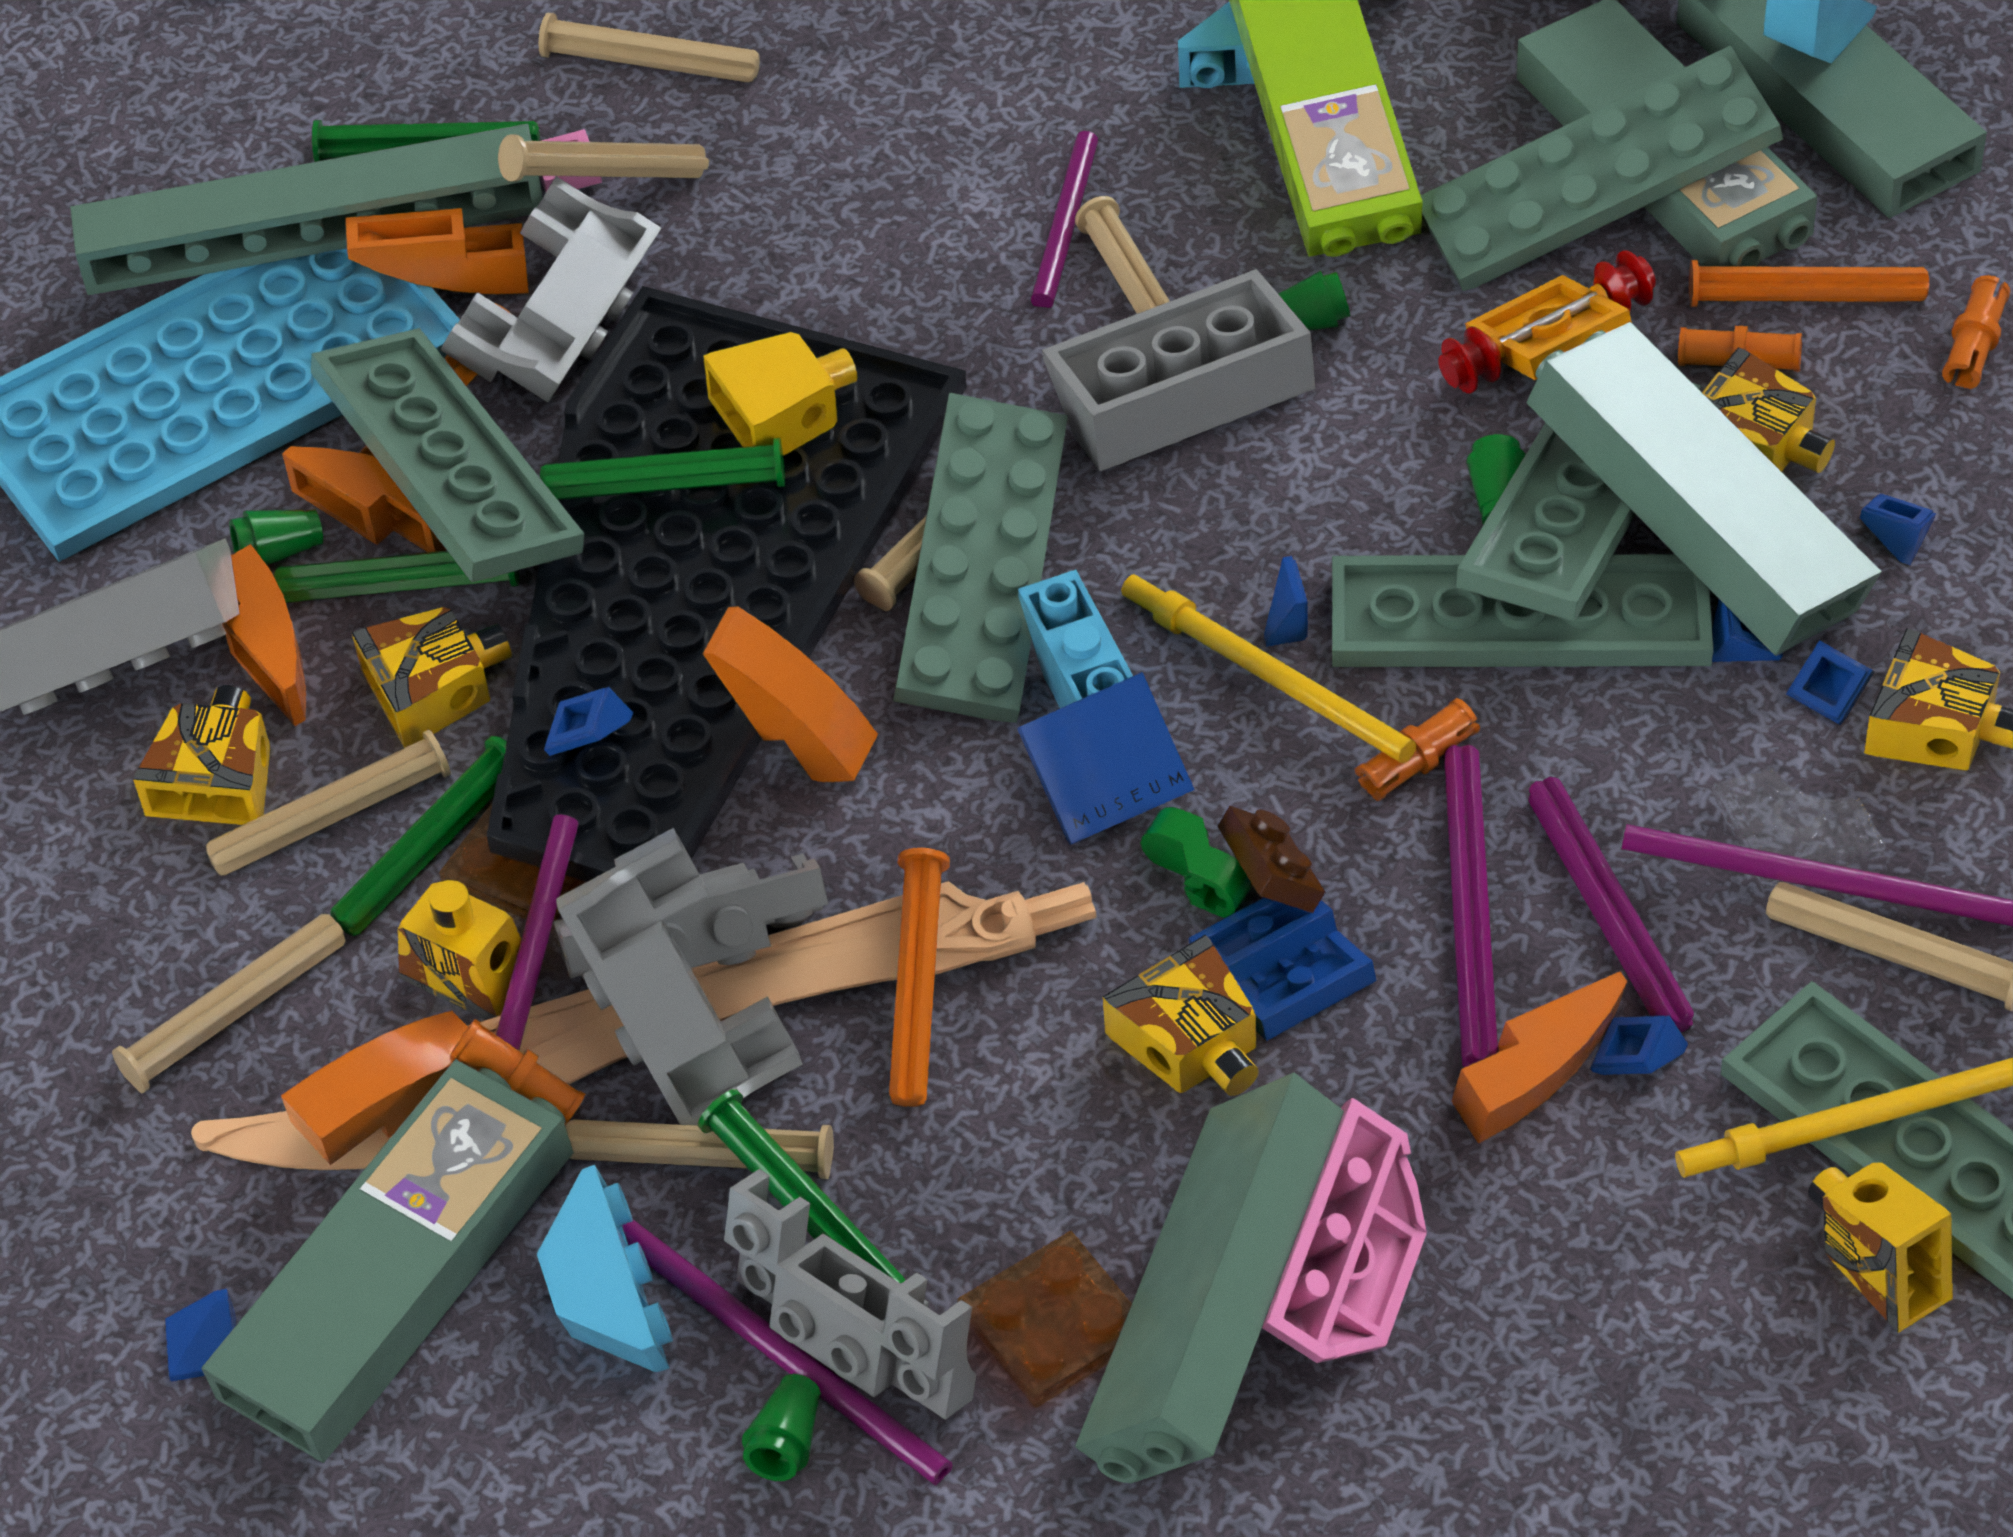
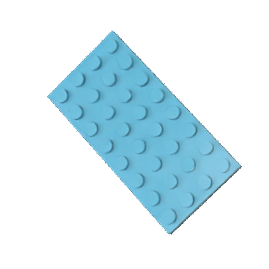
(188, 389)

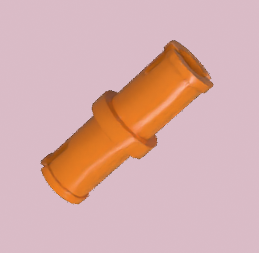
(1976, 332)
(1716, 347)
(1432, 740)
(520, 1070)

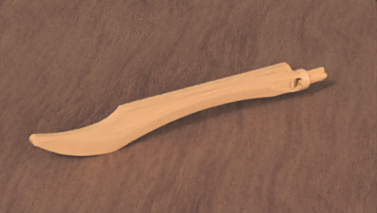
(802, 962)

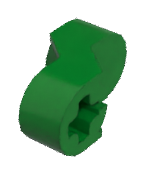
(1210, 875)

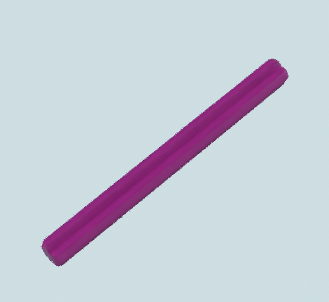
(1470, 905)

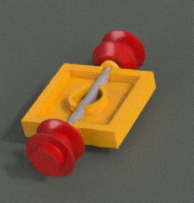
(1546, 320)

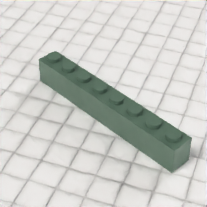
(290, 210)

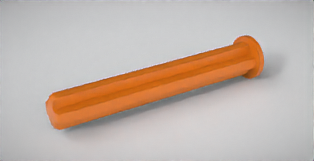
(1806, 283)
(916, 974)

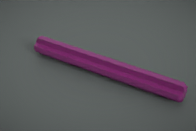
(1609, 903)

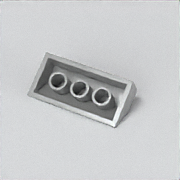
(1180, 369)
(116, 625)

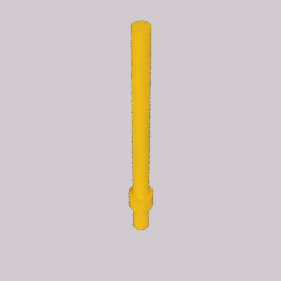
(1180, 615)
(1749, 1145)

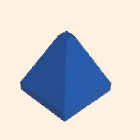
(1898, 525)
(1289, 607)
(1735, 641)
(1830, 682)
(586, 720)
(1638, 1045)
(197, 1333)

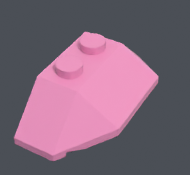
(1352, 1244)

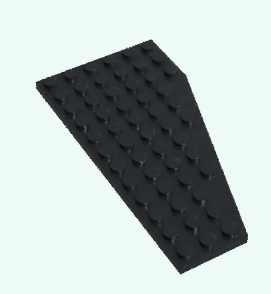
(673, 562)

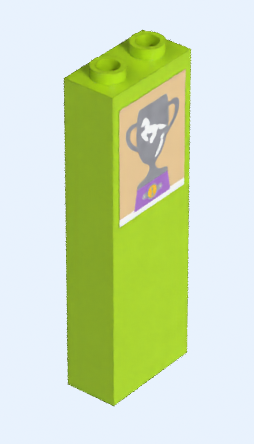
(1330, 123)

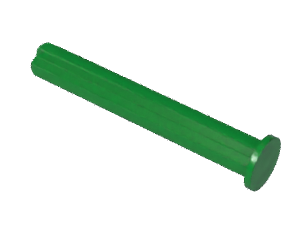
(349, 140)
(665, 471)
(376, 576)
(421, 841)
(786, 1180)

